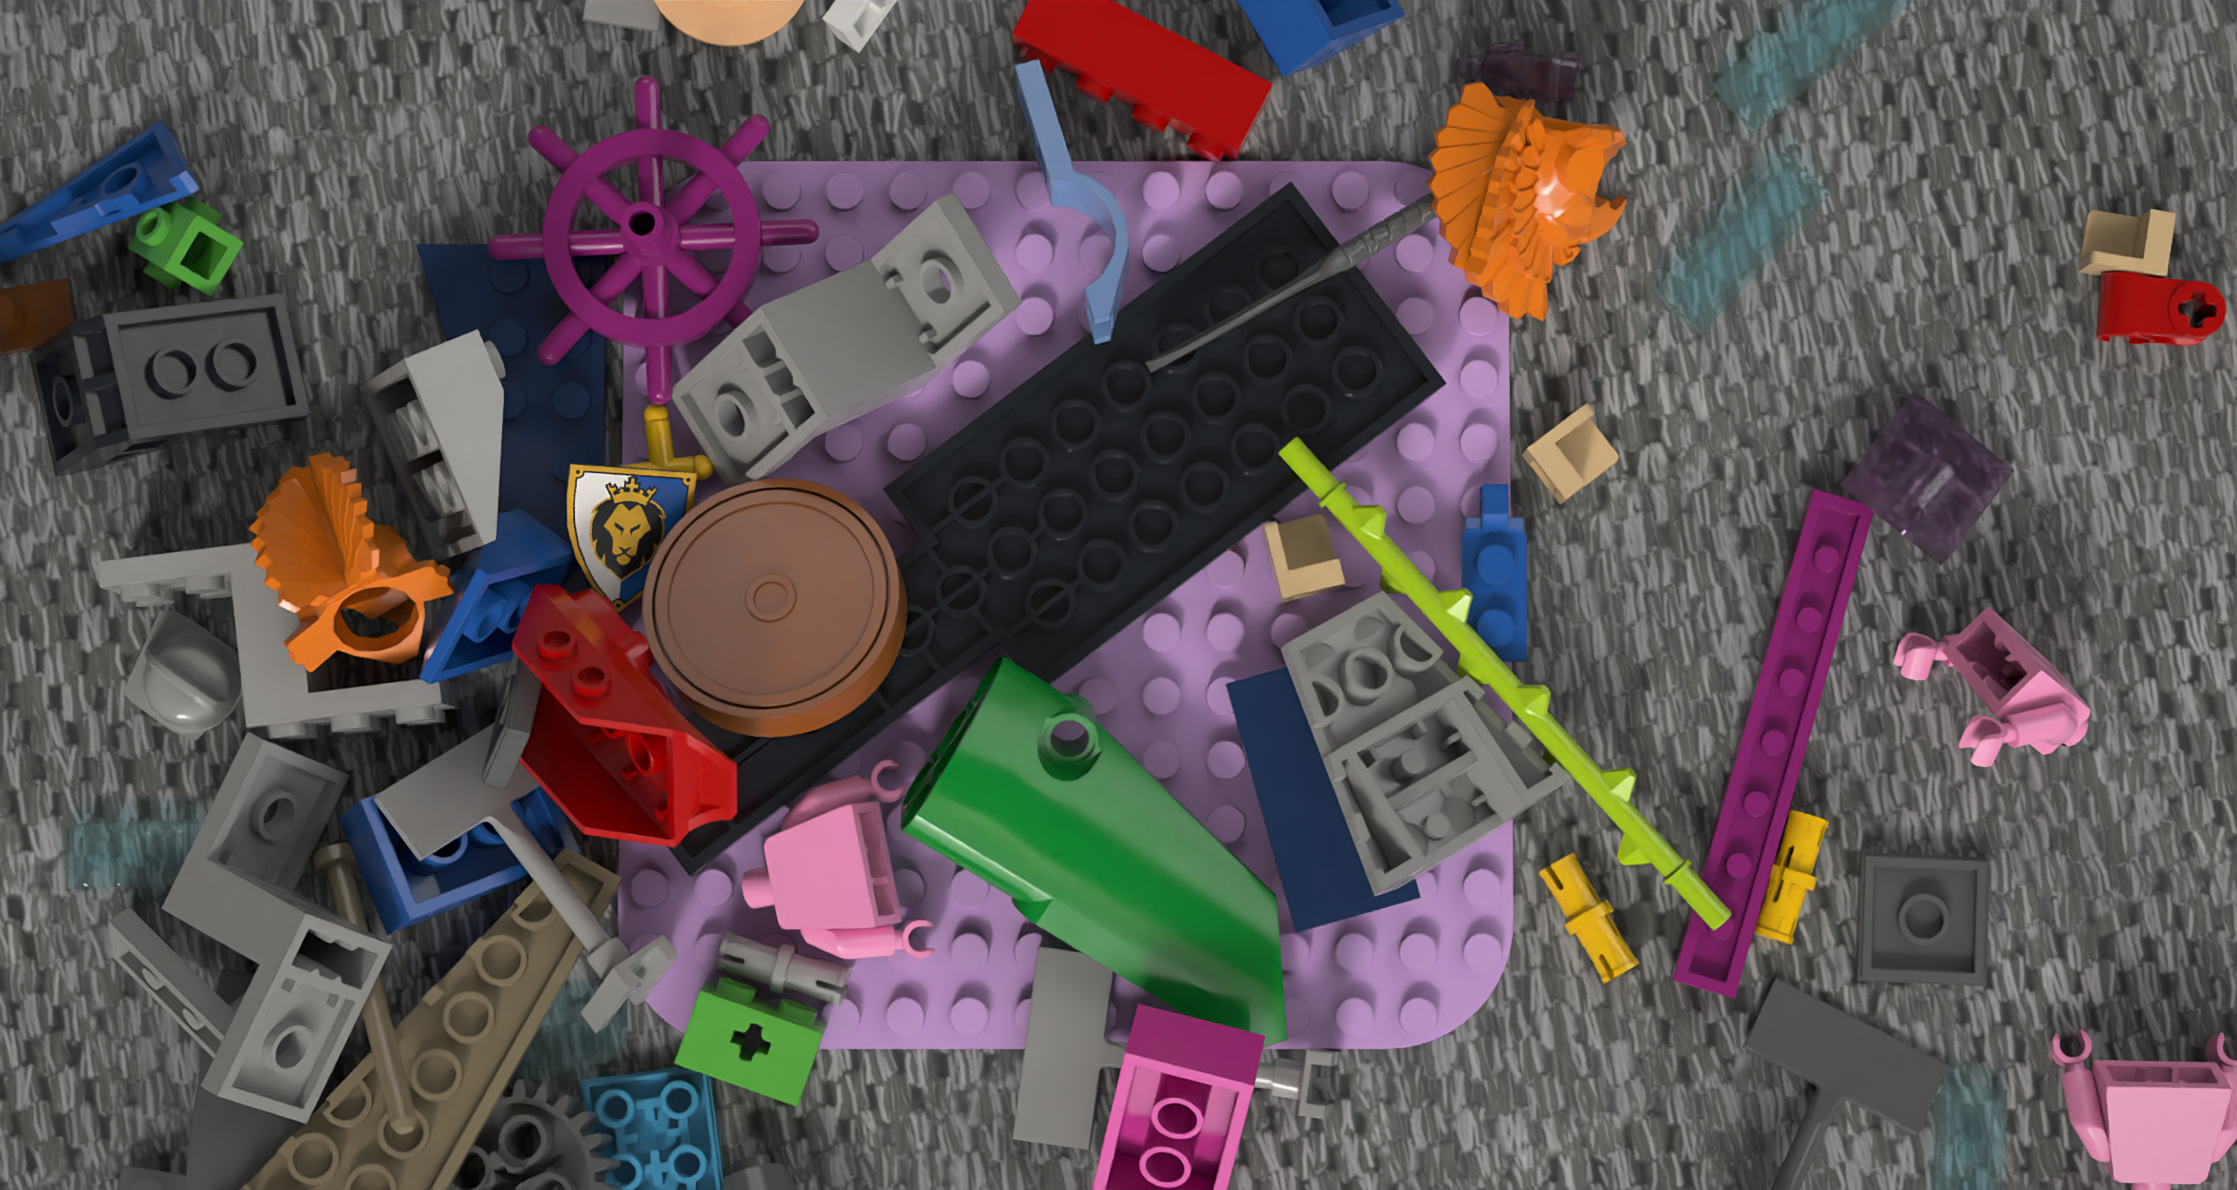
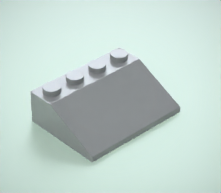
(444, 438)

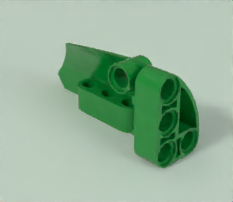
(1099, 852)

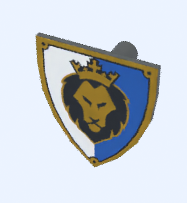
(620, 521)

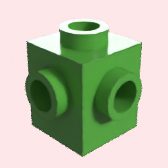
(185, 245)

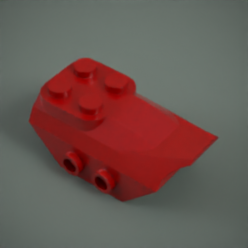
(607, 730)

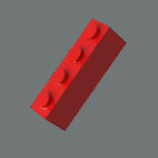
(1147, 68)

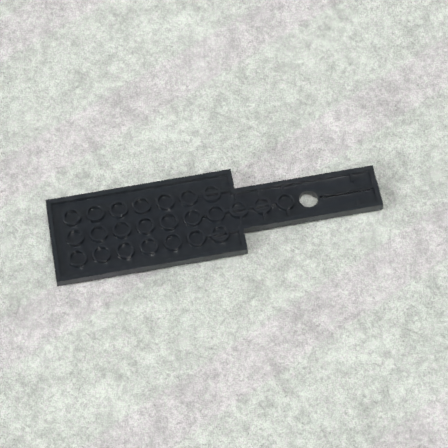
(1113, 481)

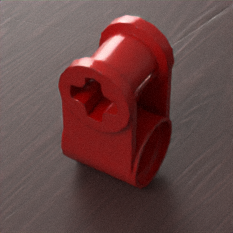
(2149, 308)

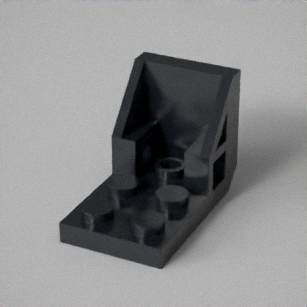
(165, 374)

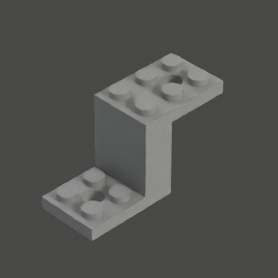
(845, 345)
(275, 690)
(310, 960)

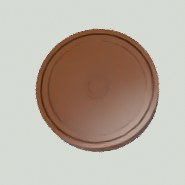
(775, 607)

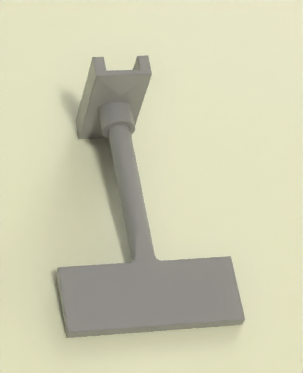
(451, 798)
(1070, 1047)

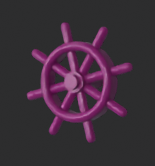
(650, 236)

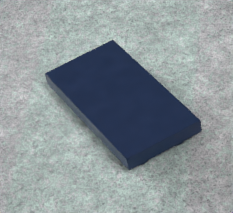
(1300, 808)

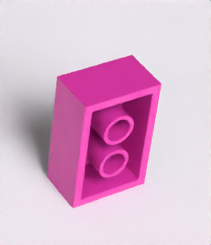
(1178, 1104)

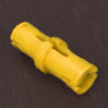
(1791, 876)
(1588, 917)

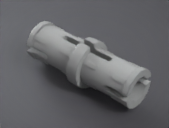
(783, 968)

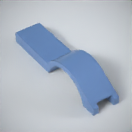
(1075, 191)

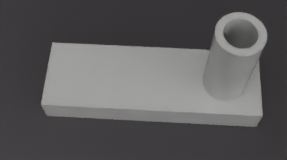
(170, 980)

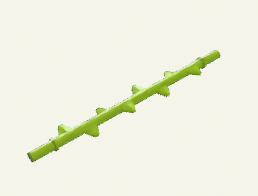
(1449, 613)

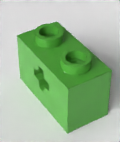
(719, 1051)

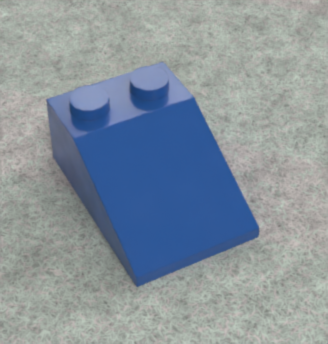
(491, 596)
(454, 875)

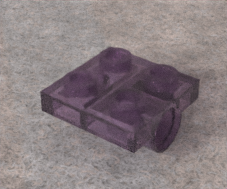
(1927, 478)

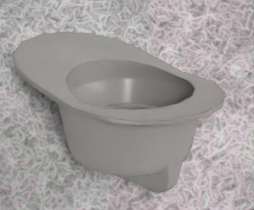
(185, 676)

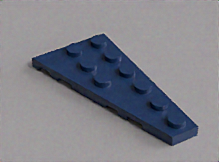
(548, 410)

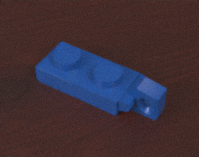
(1496, 574)

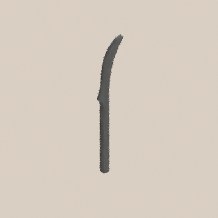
(1338, 260)

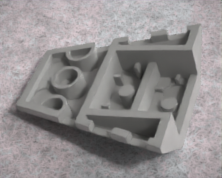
(1409, 742)

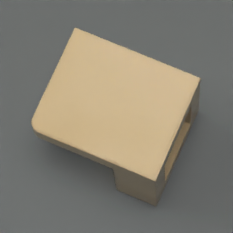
(2127, 243)
(1571, 455)
(1302, 558)

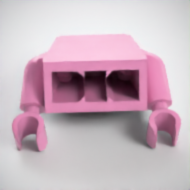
(2011, 681)
(835, 871)
(2152, 1117)

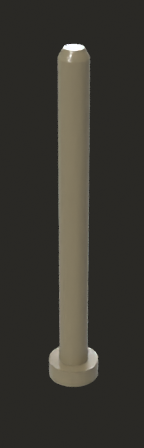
(337, 865)

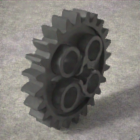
(560, 1133)

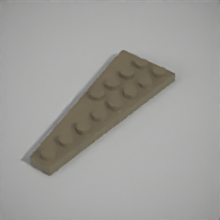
(454, 1052)

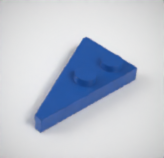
(122, 184)

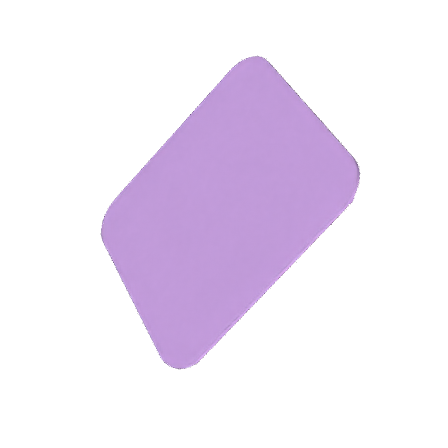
(1160, 681)

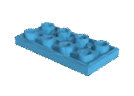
(659, 1128)

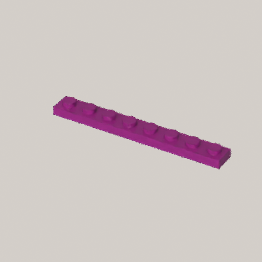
(1774, 738)

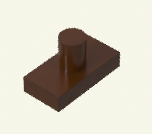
(34, 314)

